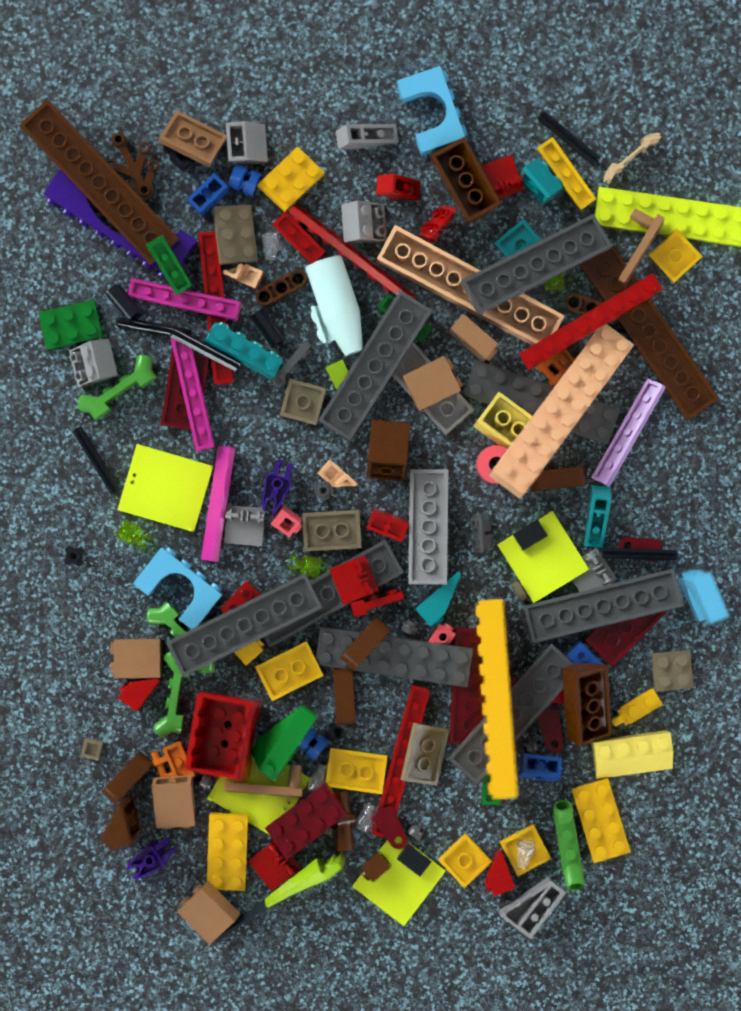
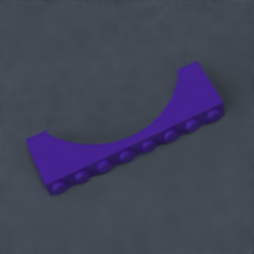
(67, 196)

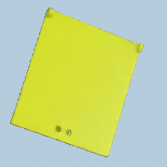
(165, 488)
(261, 808)

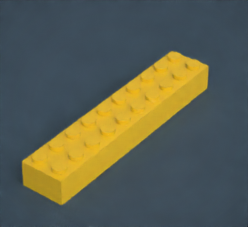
(498, 699)

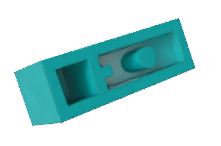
(597, 516)
(437, 603)

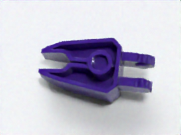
(277, 486)
(151, 858)

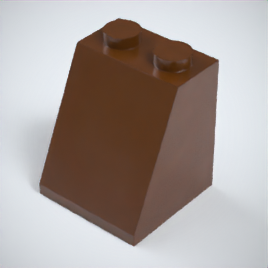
(388, 450)

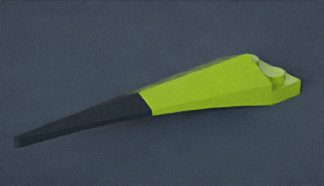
(312, 874)

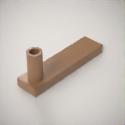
(654, 227)
(291, 791)

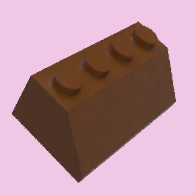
(465, 181)
(587, 702)
(122, 826)

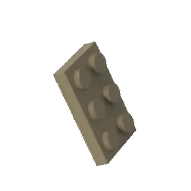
(235, 234)
(331, 530)
(425, 754)

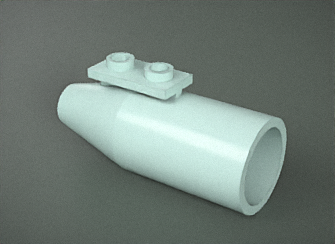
(337, 308)

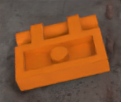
(560, 361)
(176, 758)

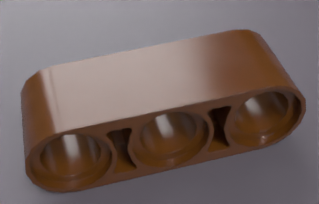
(285, 280)
(585, 301)
(560, 478)
(365, 643)
(344, 696)
(127, 777)

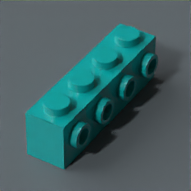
(246, 352)

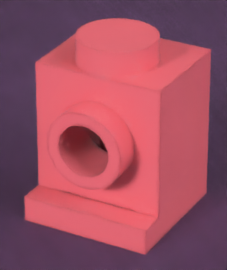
(288, 528)
(446, 629)

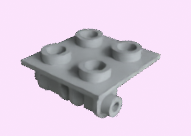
(244, 525)
(598, 573)

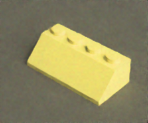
(502, 420)
(633, 754)

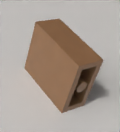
(474, 339)
(432, 383)
(137, 658)
(174, 802)
(208, 912)

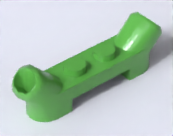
(99, 406)
(167, 616)
(173, 721)
(568, 845)

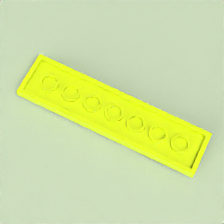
(692, 218)

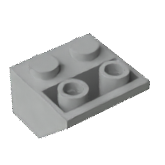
(246, 143)
(363, 222)
(93, 362)

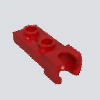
(360, 607)

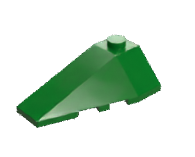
(280, 743)

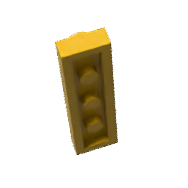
(565, 171)

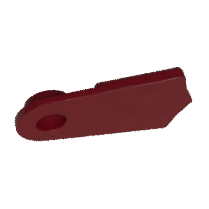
(642, 543)
(551, 728)
(390, 826)

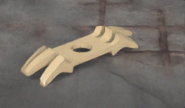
(617, 168)

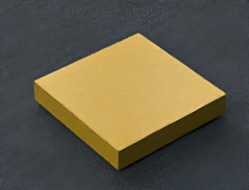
(675, 255)
(510, 847)
(464, 860)

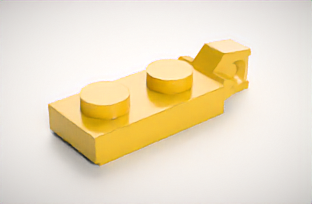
(637, 708)

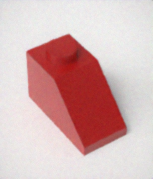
(397, 187)
(137, 692)
(498, 875)

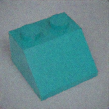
(541, 181)

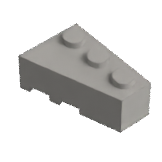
(533, 906)

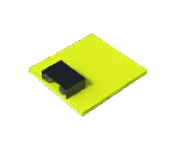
(542, 556)
(404, 884)

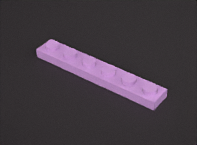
(628, 432)

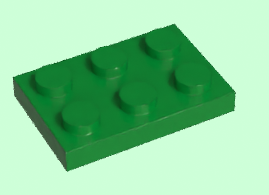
(70, 325)

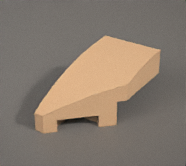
(246, 275)
(335, 476)

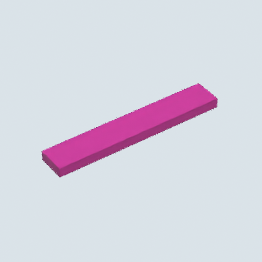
(185, 300)
(193, 396)
(218, 503)

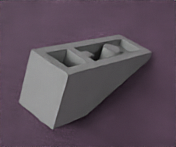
(366, 135)

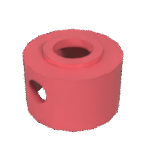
(483, 459)

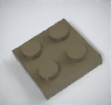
(303, 402)
(672, 670)

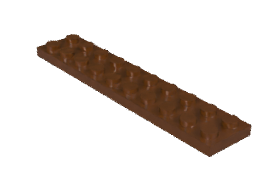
(96, 179)
(653, 338)

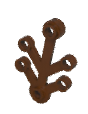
(134, 170)

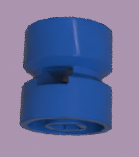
(238, 180)
(320, 744)

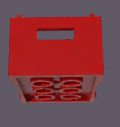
(209, 730)

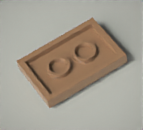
(192, 138)

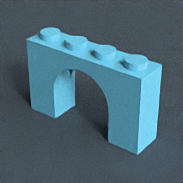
(433, 84)
(205, 594)
(703, 596)

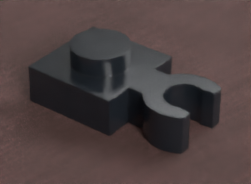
(180, 160)

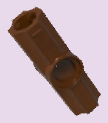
(344, 828)

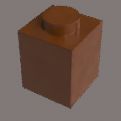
(375, 867)

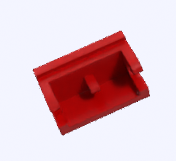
(388, 524)

